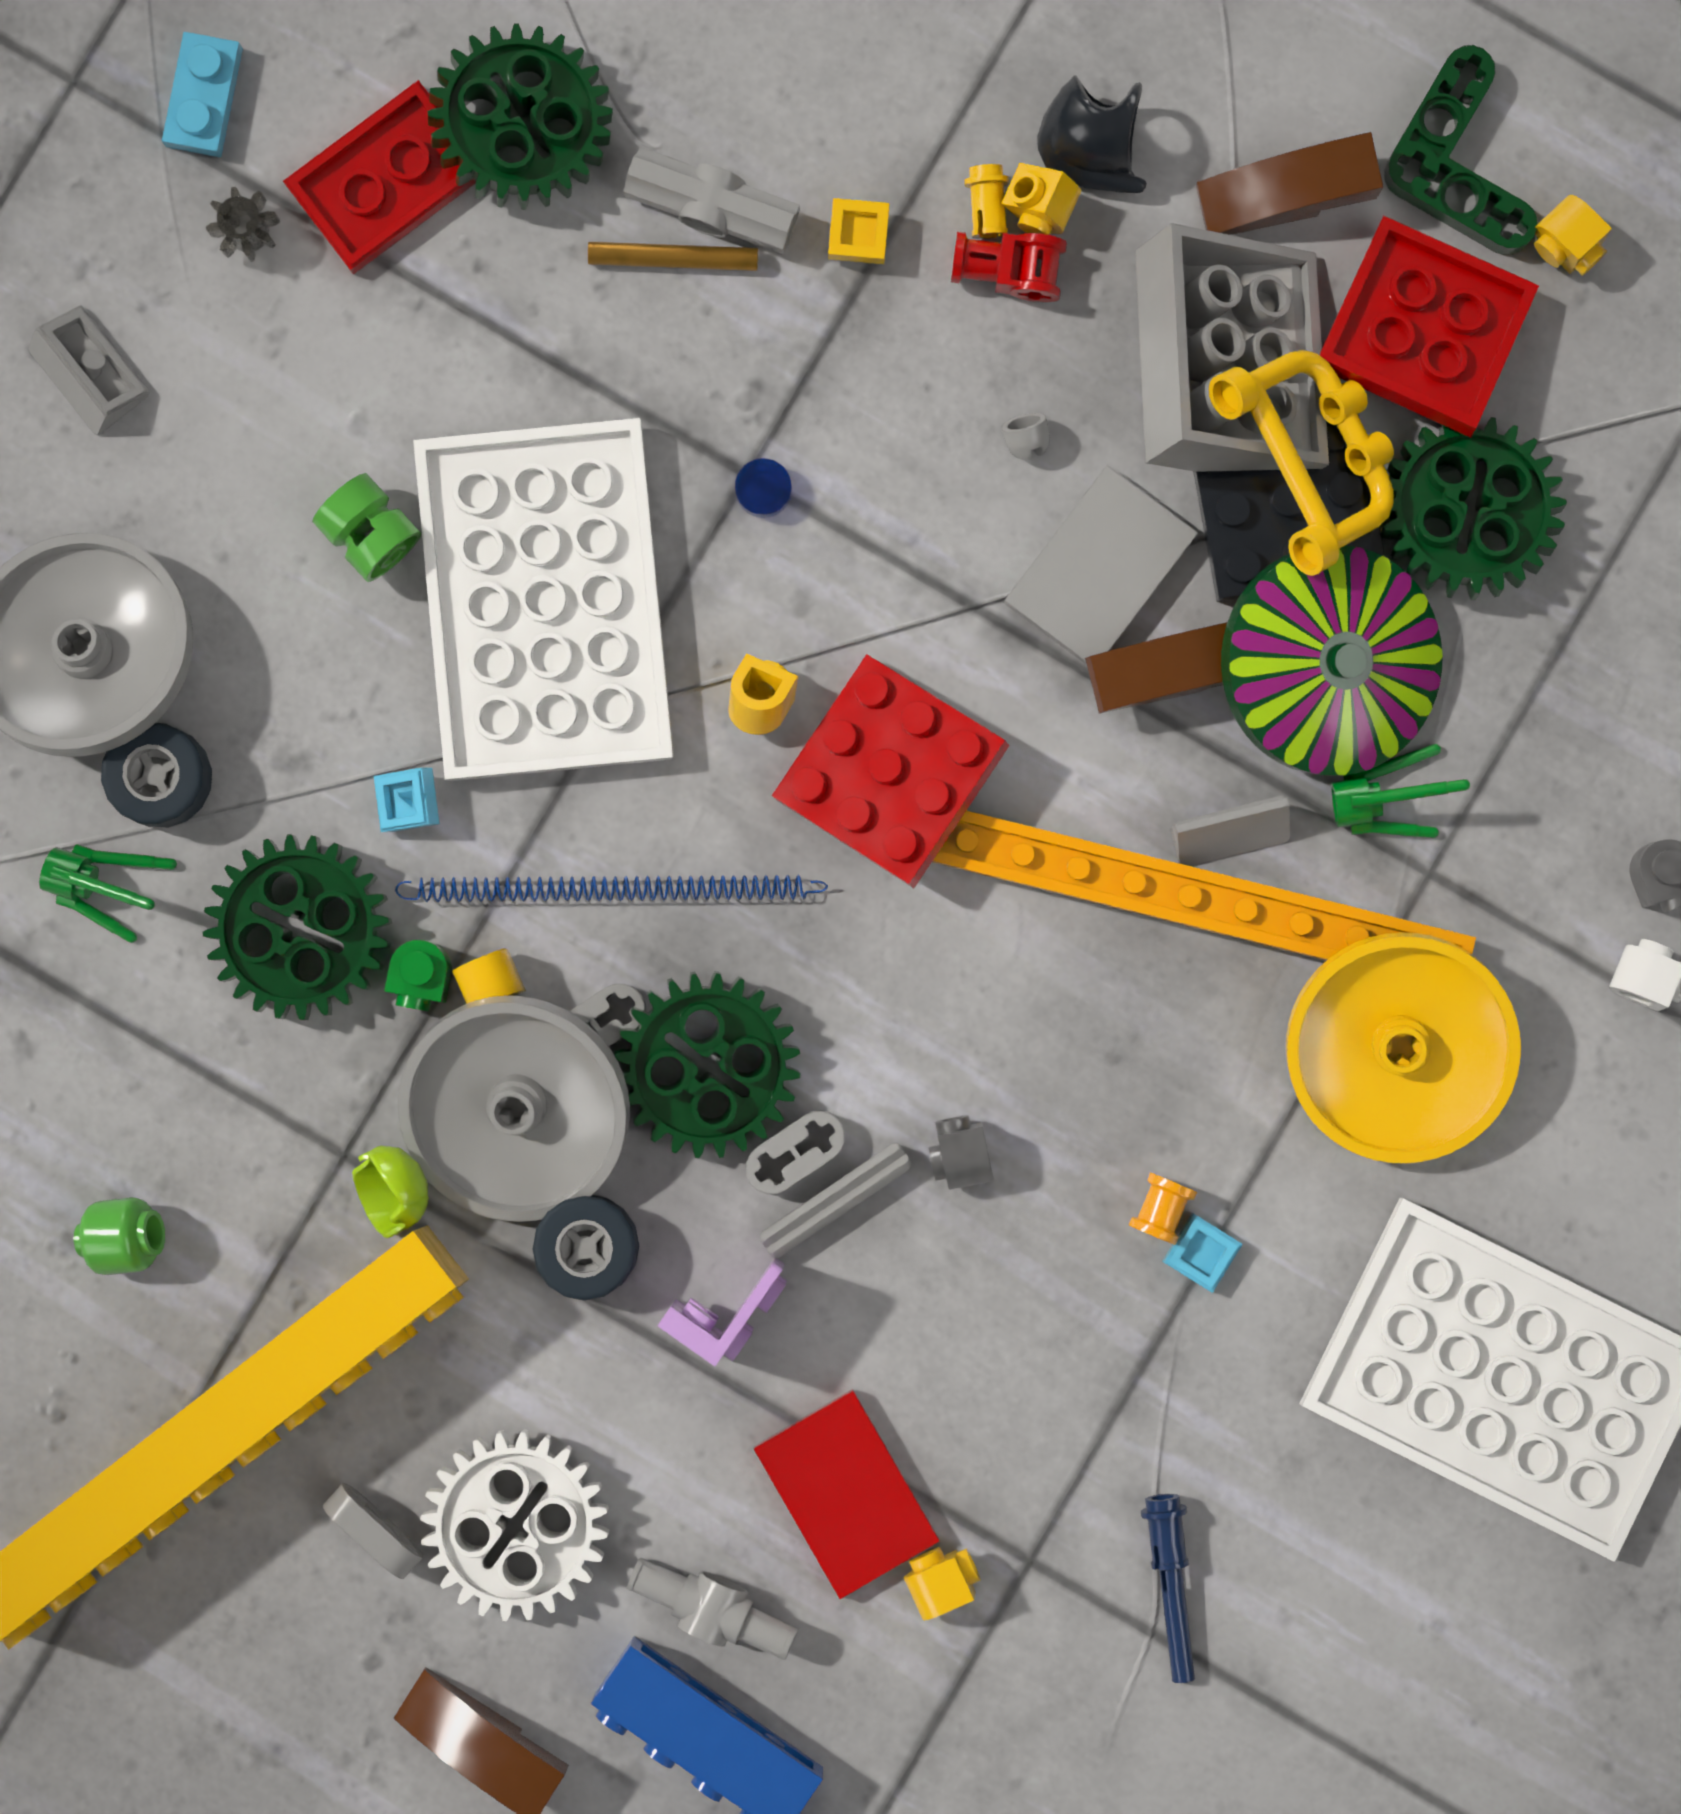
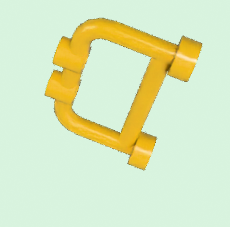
(1241, 391)

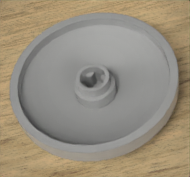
(88, 644)
(513, 1107)

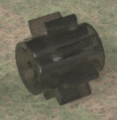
(229, 219)

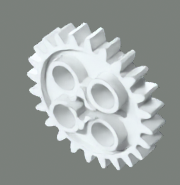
(556, 1554)

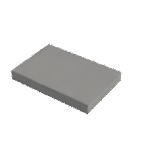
(1100, 566)

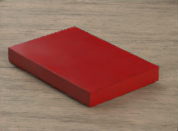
(377, 180)
(846, 1494)

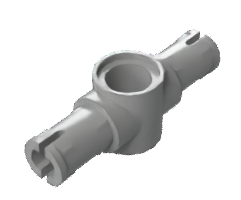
(712, 1608)

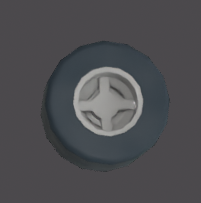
(140, 765)
(573, 1262)

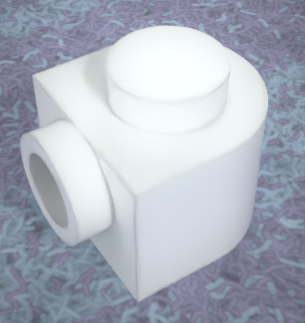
(1648, 975)

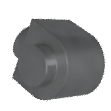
(1657, 874)
(961, 1153)

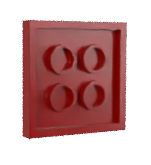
(1427, 326)
(890, 770)

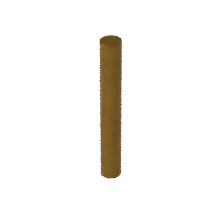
(673, 256)

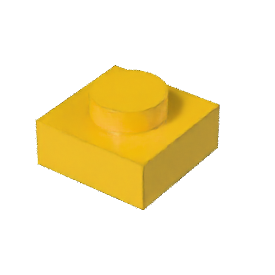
(858, 231)

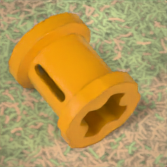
(1162, 1208)

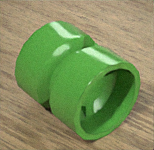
(352, 513)

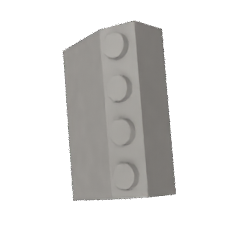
(1214, 307)

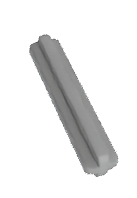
(835, 1200)

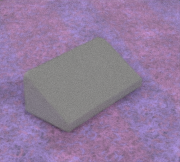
(87, 369)
(1232, 831)

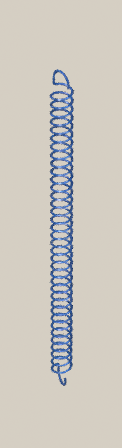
(615, 883)

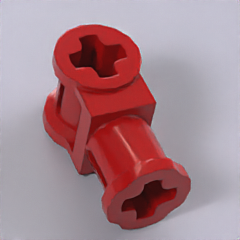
(1012, 264)

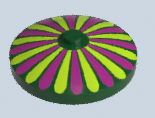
(1332, 663)

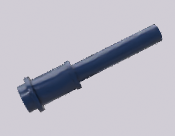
(1169, 1556)

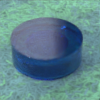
(763, 488)

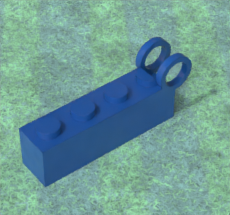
(704, 1735)

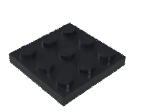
(1254, 515)

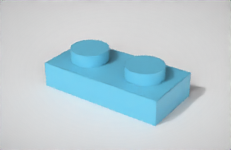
(202, 94)

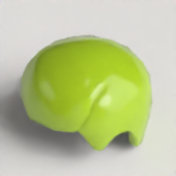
(391, 1189)

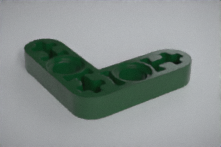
(1434, 155)

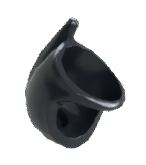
(1091, 139)

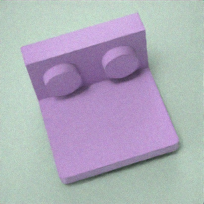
(695, 1323)

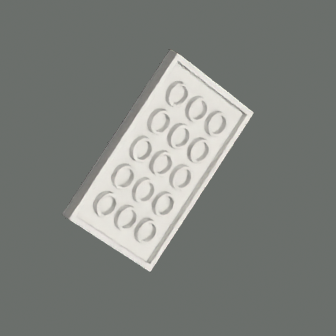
(543, 599)
(1503, 1379)

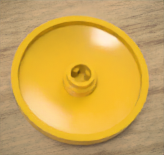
(1403, 1047)

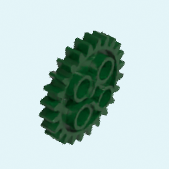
(476, 139)
(1520, 520)
(276, 973)
(738, 1023)

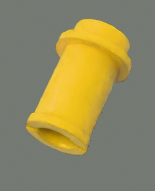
(987, 193)

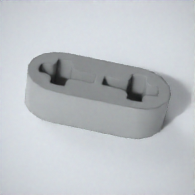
(599, 1005)
(787, 1140)
(372, 1531)

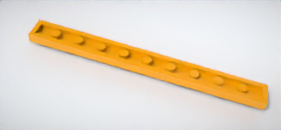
(1167, 889)

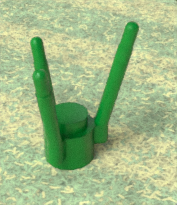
(1358, 801)
(73, 876)

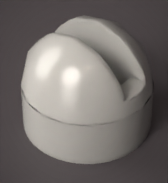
(1027, 434)

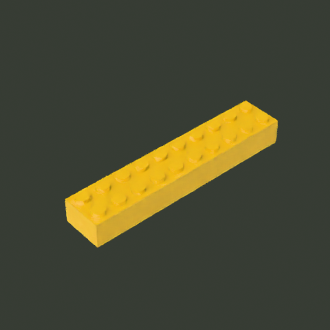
(225, 1424)

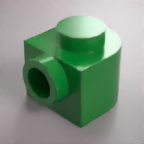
(419, 975)

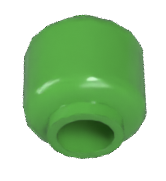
(119, 1236)

